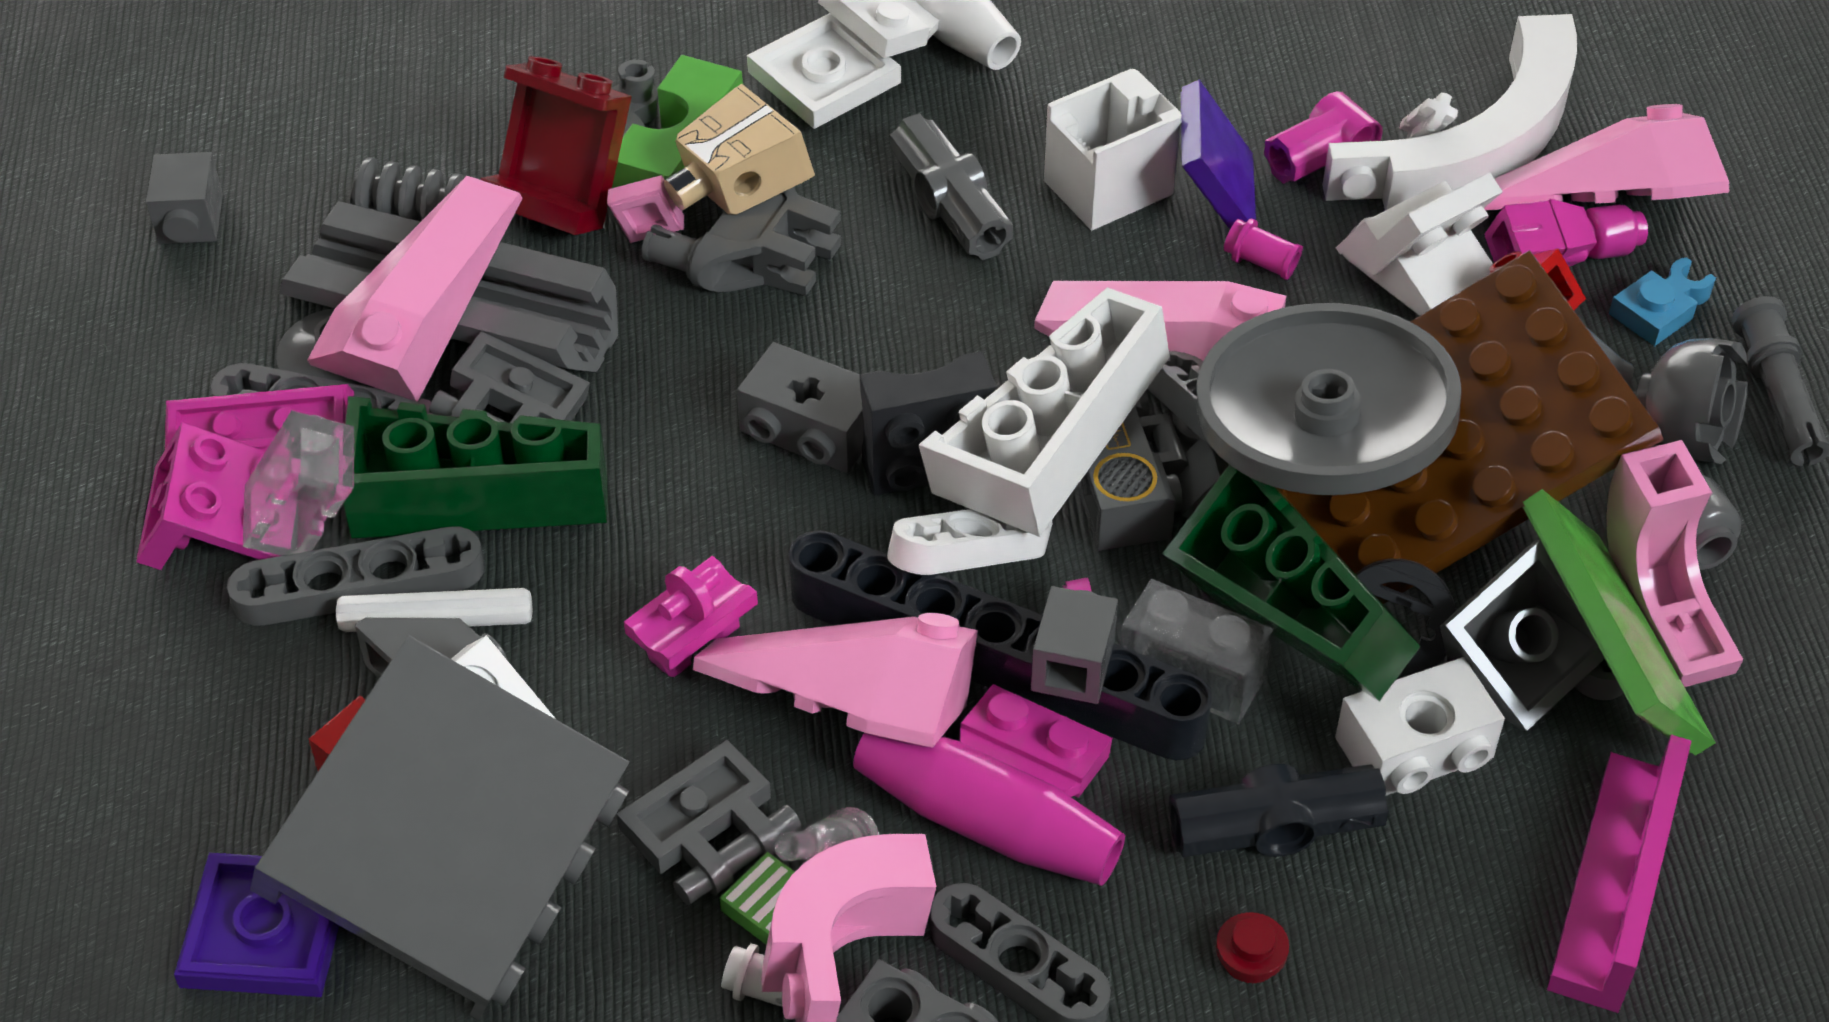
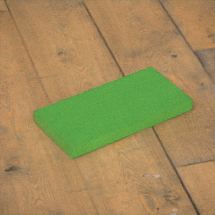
(1617, 622)

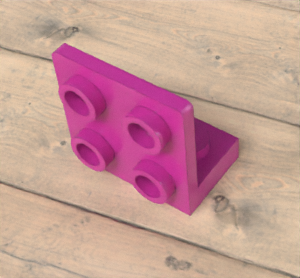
(198, 496)

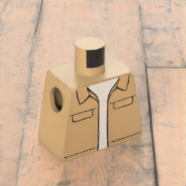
(738, 155)

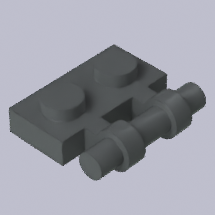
(512, 382)
(697, 806)

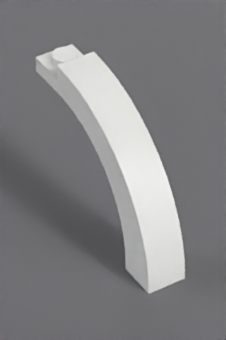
(1493, 142)

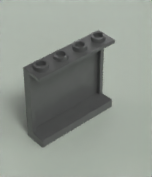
(445, 824)

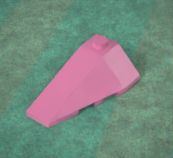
(1647, 156)
(412, 301)
(1193, 311)
(889, 675)

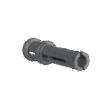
(1775, 359)

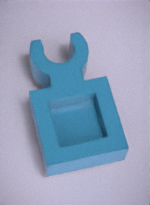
(1661, 306)

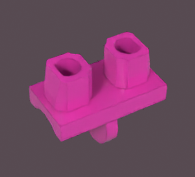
(689, 614)

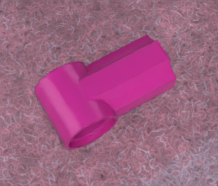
(1305, 145)

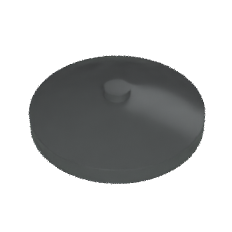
(1328, 398)

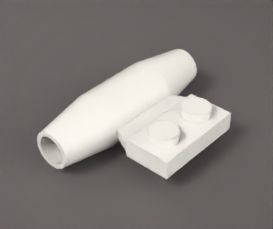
(903, 25)

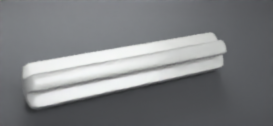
(472, 606)

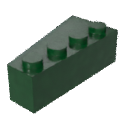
(470, 471)
(1276, 569)

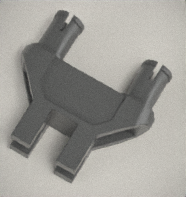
(754, 248)

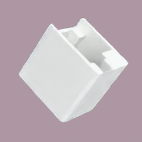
(1112, 148)

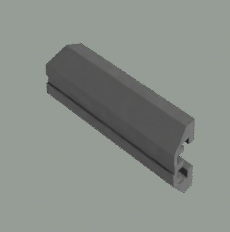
(525, 297)

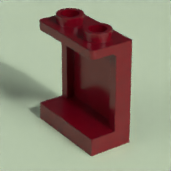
(562, 144)

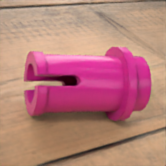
(1262, 248)

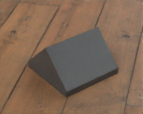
(1523, 638)

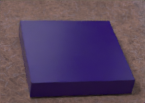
(1216, 156)
(248, 942)

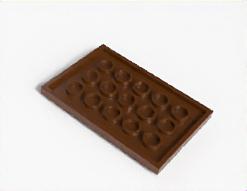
(1533, 416)

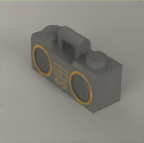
(1131, 490)

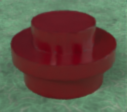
(1252, 947)

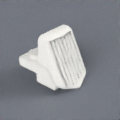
(1425, 244)

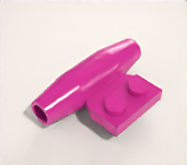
(1007, 784)

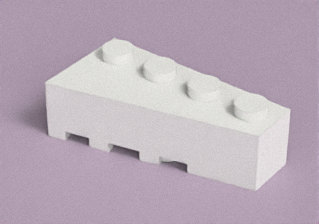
(1052, 417)

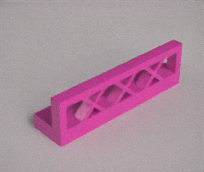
(1618, 877)

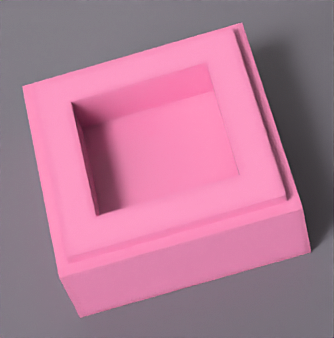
(642, 206)

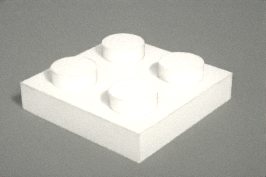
(823, 70)

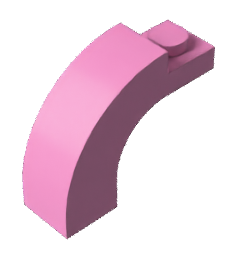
(1653, 542)
(838, 897)

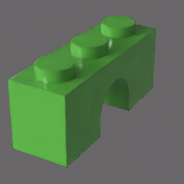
(682, 96)

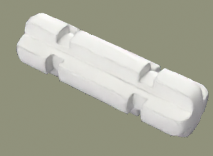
(1429, 117)

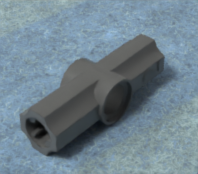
(951, 187)

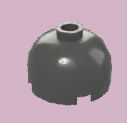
(1697, 395)

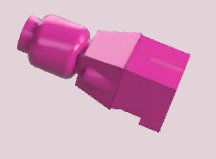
(1575, 232)

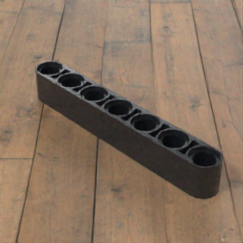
(1139, 696)

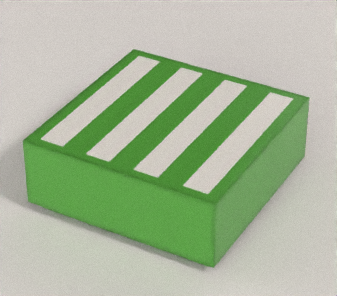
(755, 894)

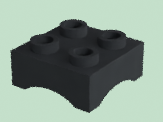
(908, 409)

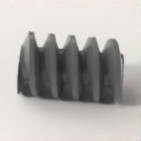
(400, 196)

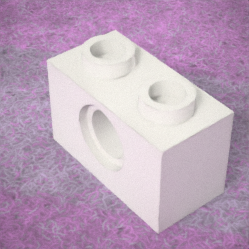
(1422, 727)

